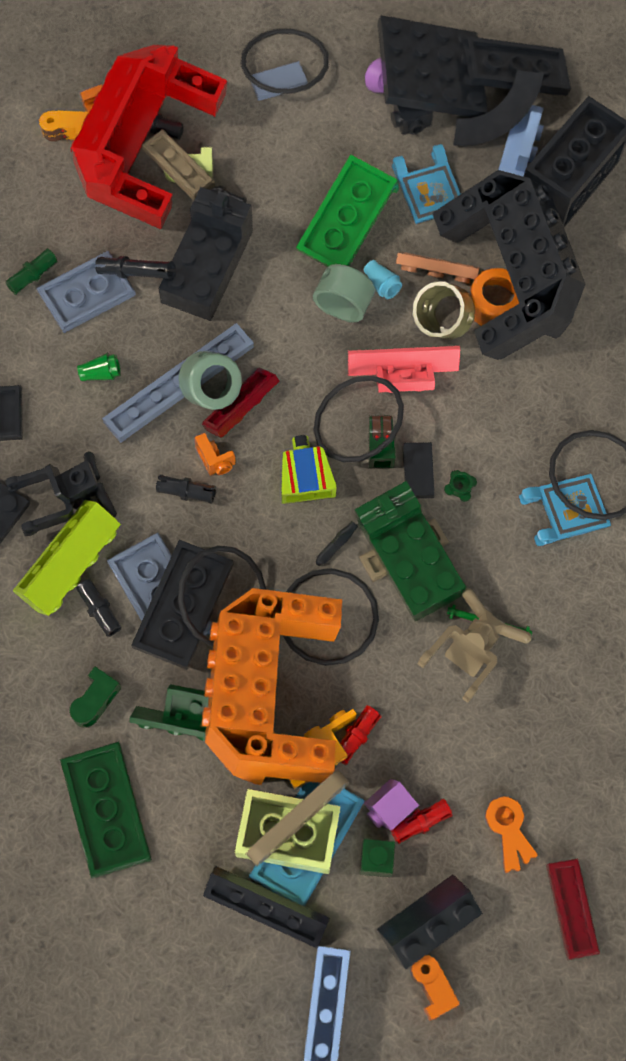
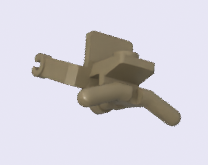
(473, 646)

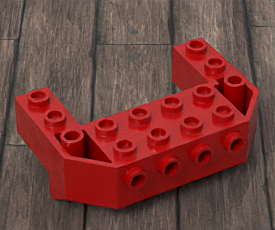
(122, 120)

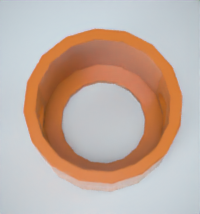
(483, 309)

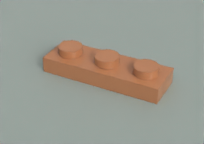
(437, 267)

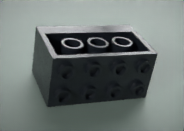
(580, 156)

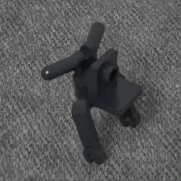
(68, 486)

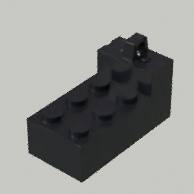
(208, 253)

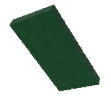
(105, 810)

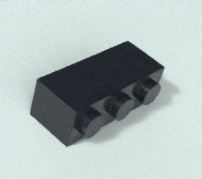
(429, 921)

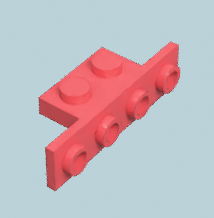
(404, 367)

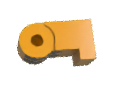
(61, 124)

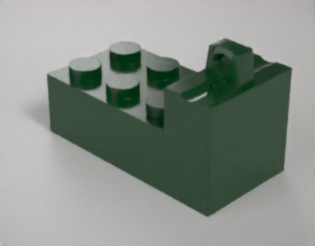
(409, 551)

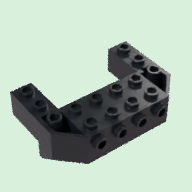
(532, 250)

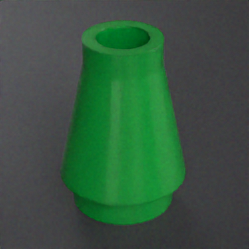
(101, 368)

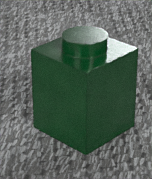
(377, 858)

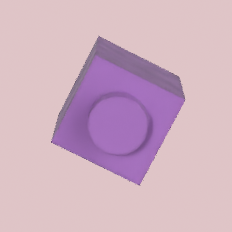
(390, 805)

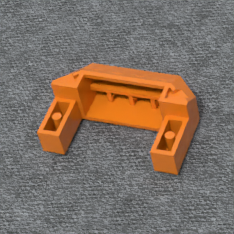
(245, 682)

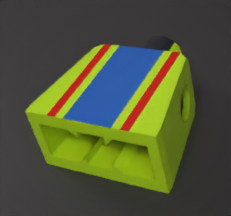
(306, 473)

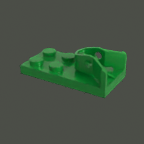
(347, 213)

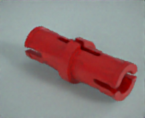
(357, 733)
(421, 821)

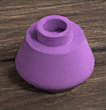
(374, 77)

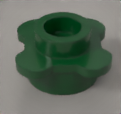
(460, 478)

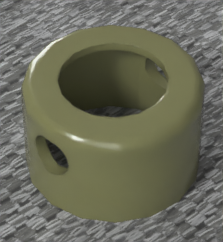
(432, 295)

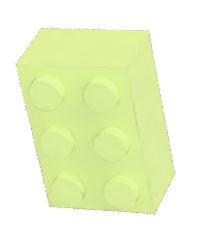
(306, 850)

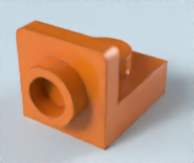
(211, 456)

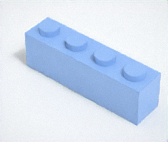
(327, 1004)

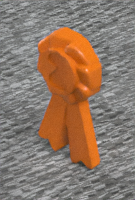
(506, 818)

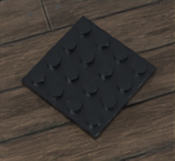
(427, 68)

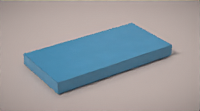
(300, 883)

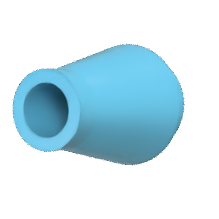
(385, 281)

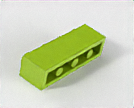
(67, 558)

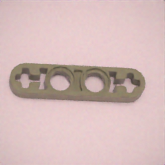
(297, 818)

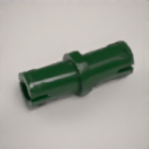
(31, 271)

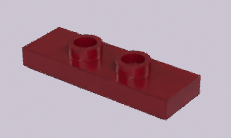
(250, 395)
(572, 909)

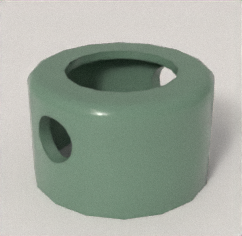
(344, 293)
(191, 374)

